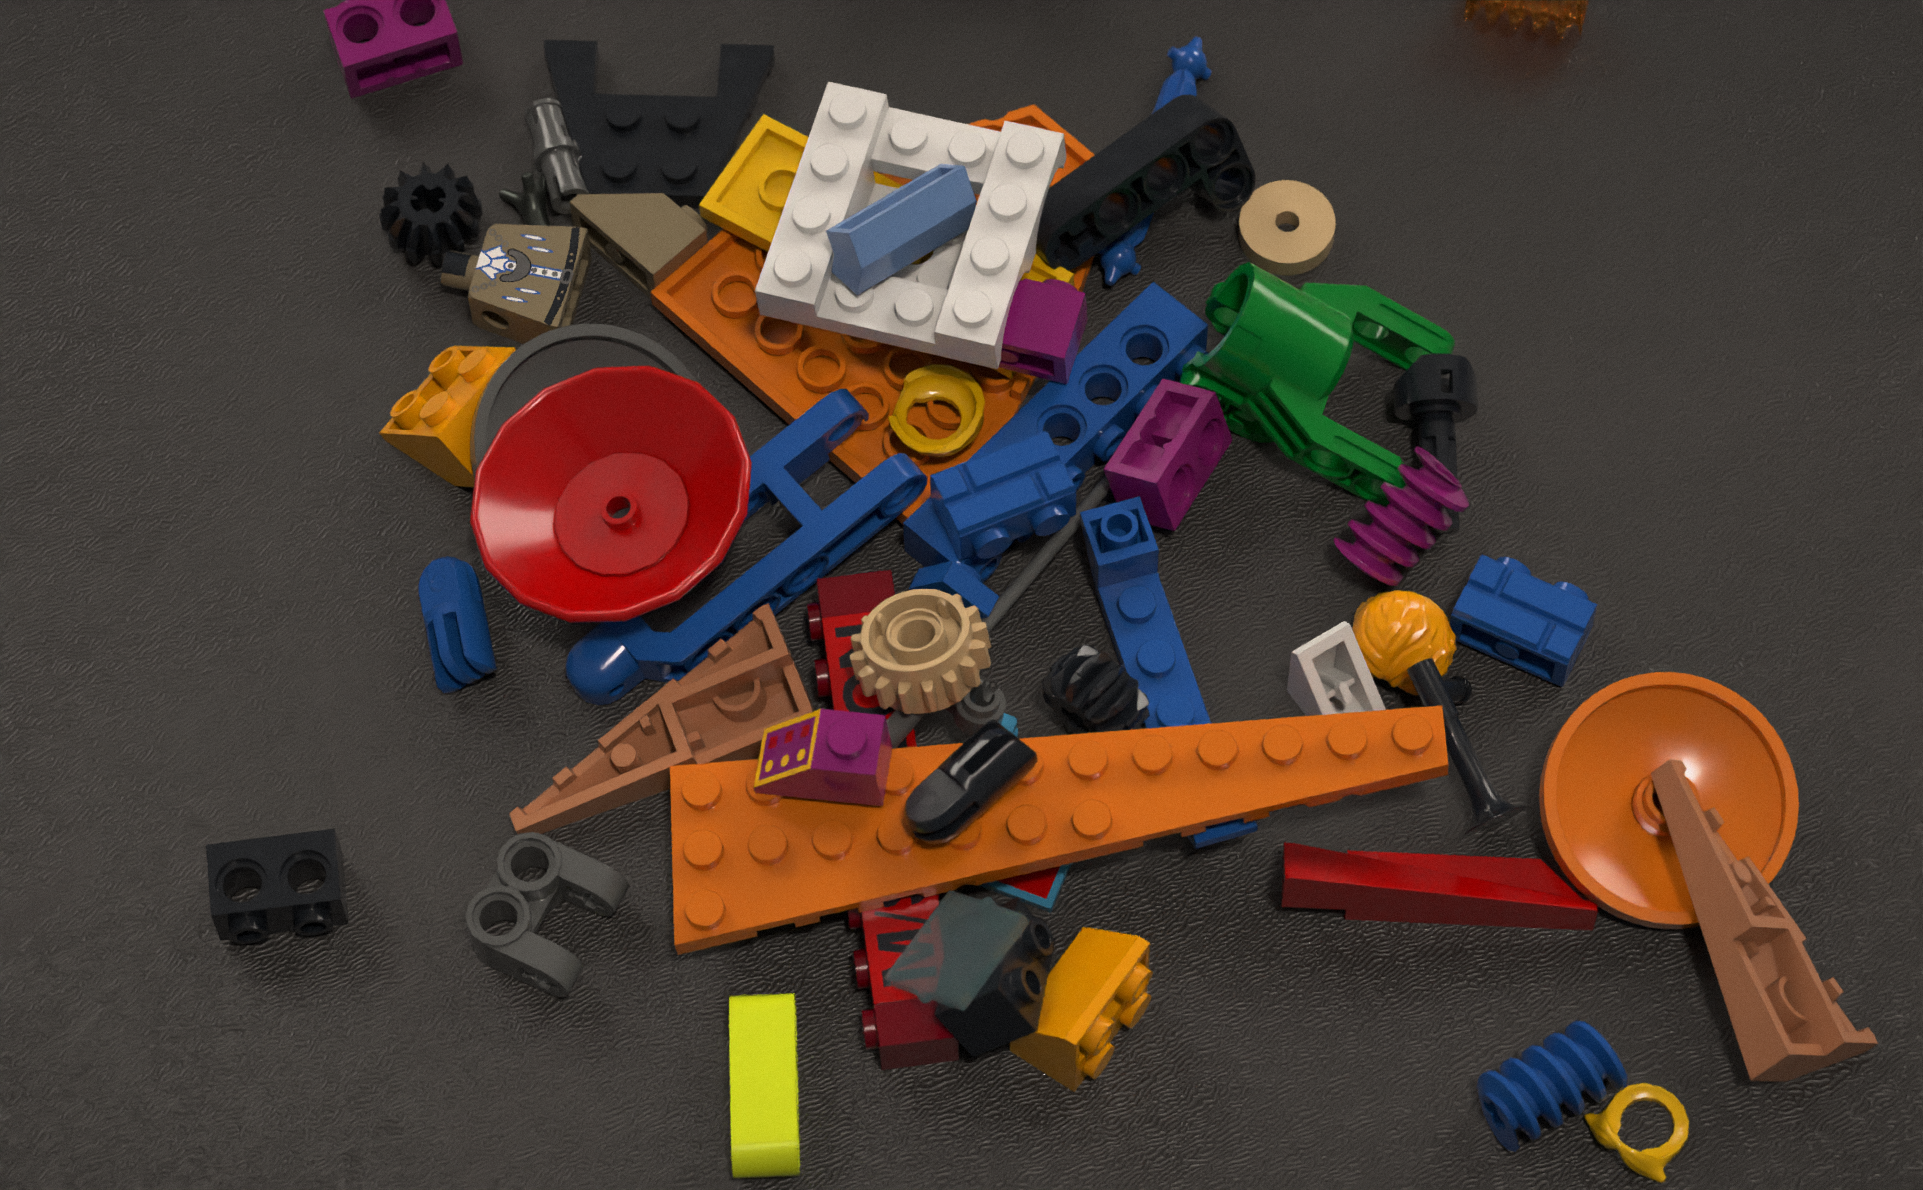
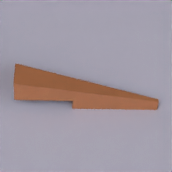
(700, 719)
(1770, 987)

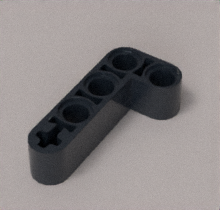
(1140, 172)

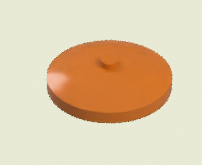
(1605, 807)

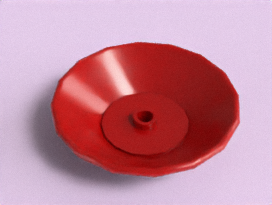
(584, 455)

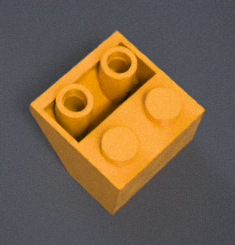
(438, 416)
(1086, 1002)

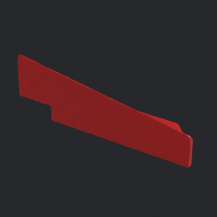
(1433, 888)

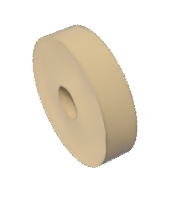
(1286, 251)

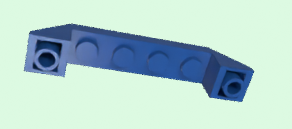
(1144, 629)

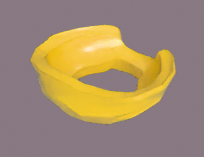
(943, 384)

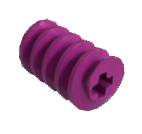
(1404, 520)

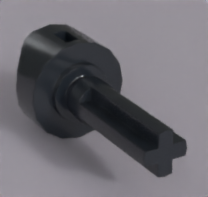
(1436, 404)

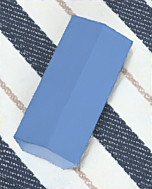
(902, 227)

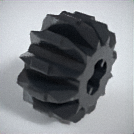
(430, 214)
(1094, 693)

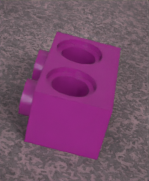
(396, 47)
(1170, 452)

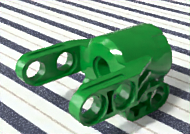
(1286, 357)

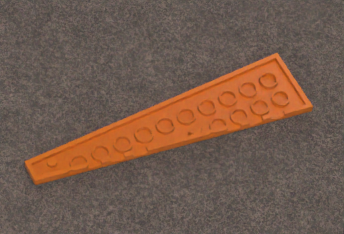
(783, 860)

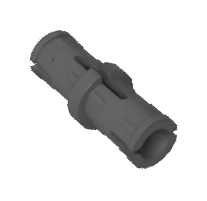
(555, 153)

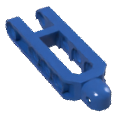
(629, 650)

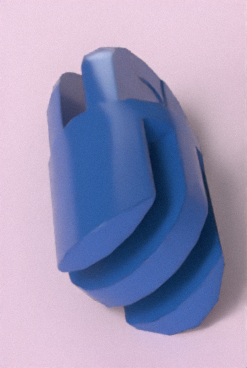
(455, 623)

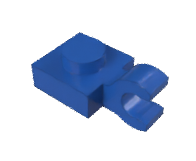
(958, 579)

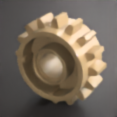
(920, 651)

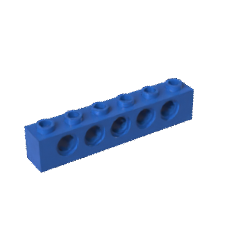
(1148, 327)

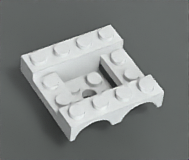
(960, 295)

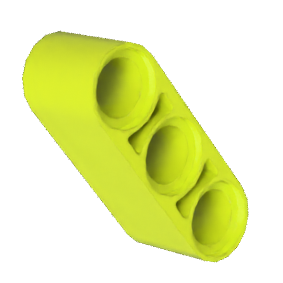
(764, 1085)

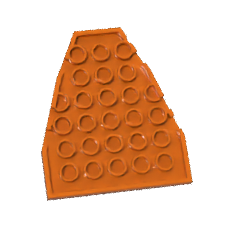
(801, 364)

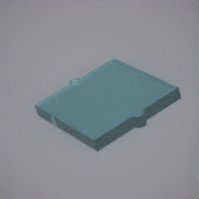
(956, 950)

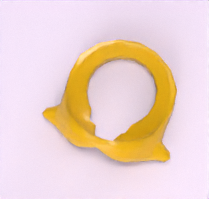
(1649, 1161)

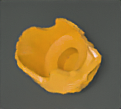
(1400, 631)

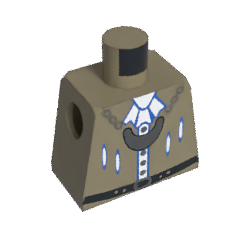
(523, 278)

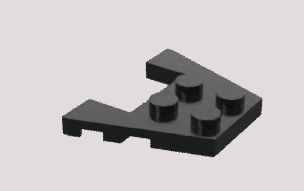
(655, 139)

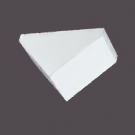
(1332, 675)

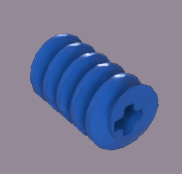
(1546, 1080)

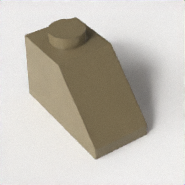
(640, 233)

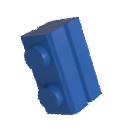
(1004, 497)
(1523, 618)

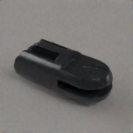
(968, 783)

